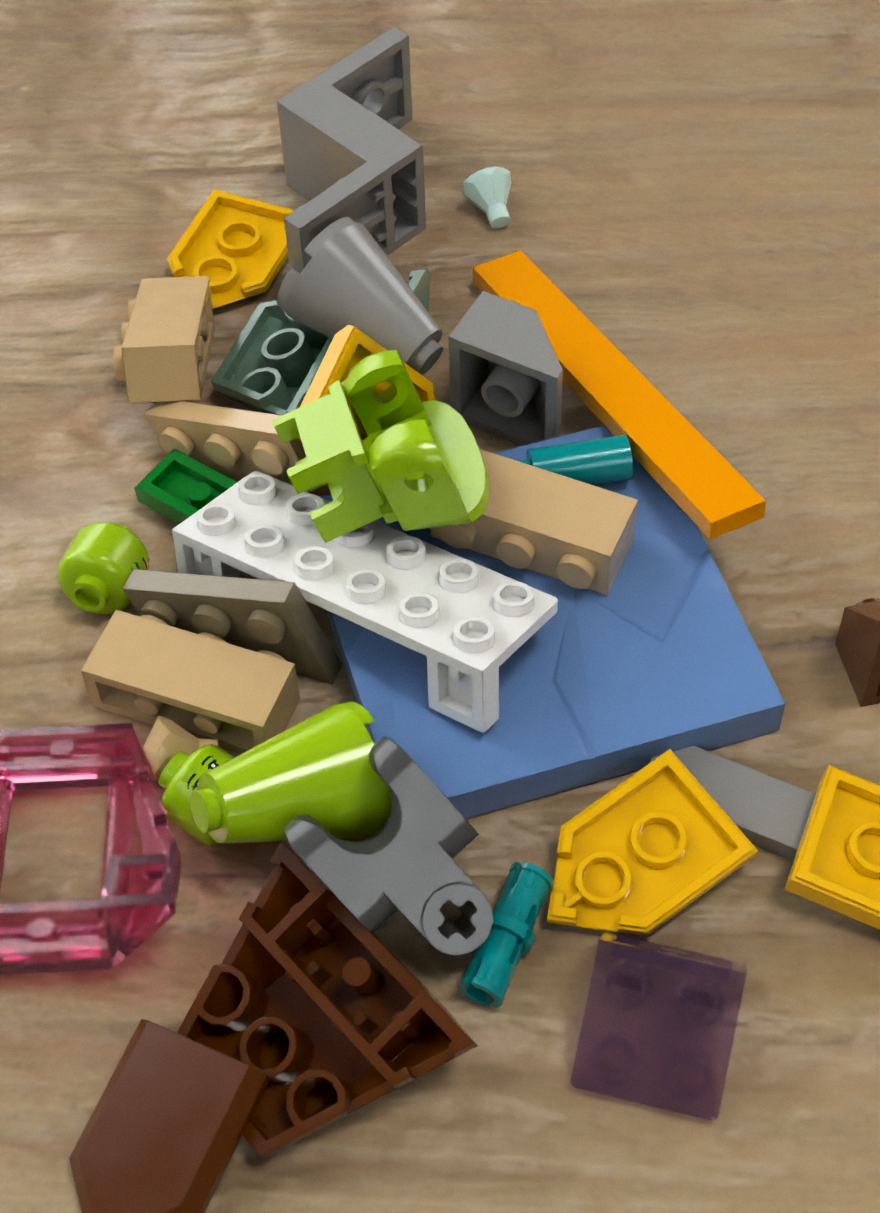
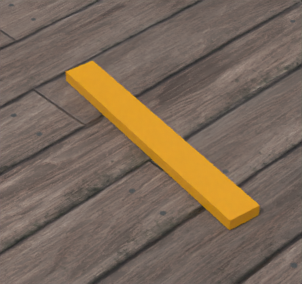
(628, 403)

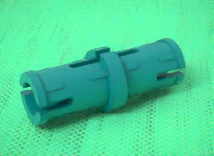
(510, 935)

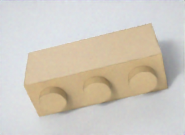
(166, 340)
(549, 525)
(192, 679)

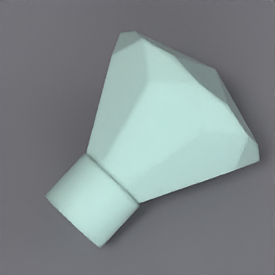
(489, 192)

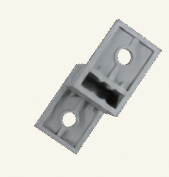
(349, 152)

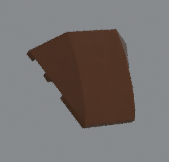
(317, 1010)

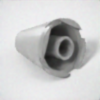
(360, 287)

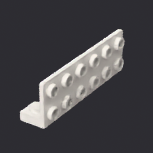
(376, 578)

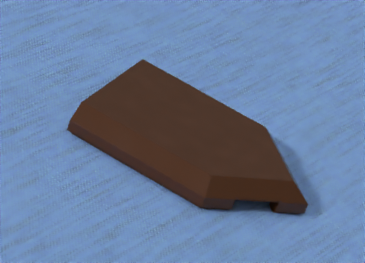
(164, 1126)

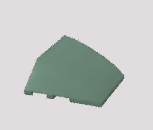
(279, 356)

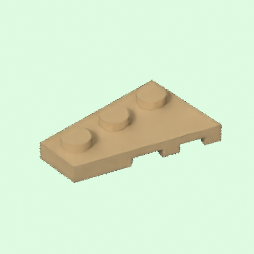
(226, 439)

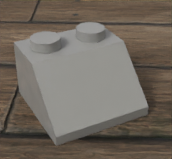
(505, 372)

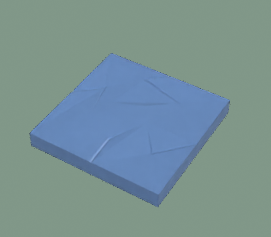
(597, 683)

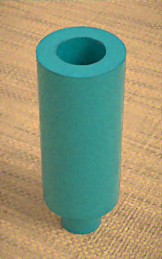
(586, 461)

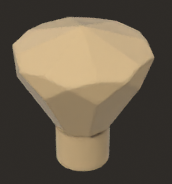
(167, 740)

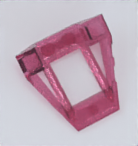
(136, 890)

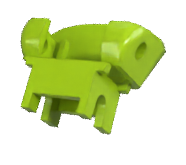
(411, 467)

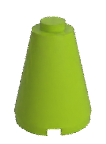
(305, 770)

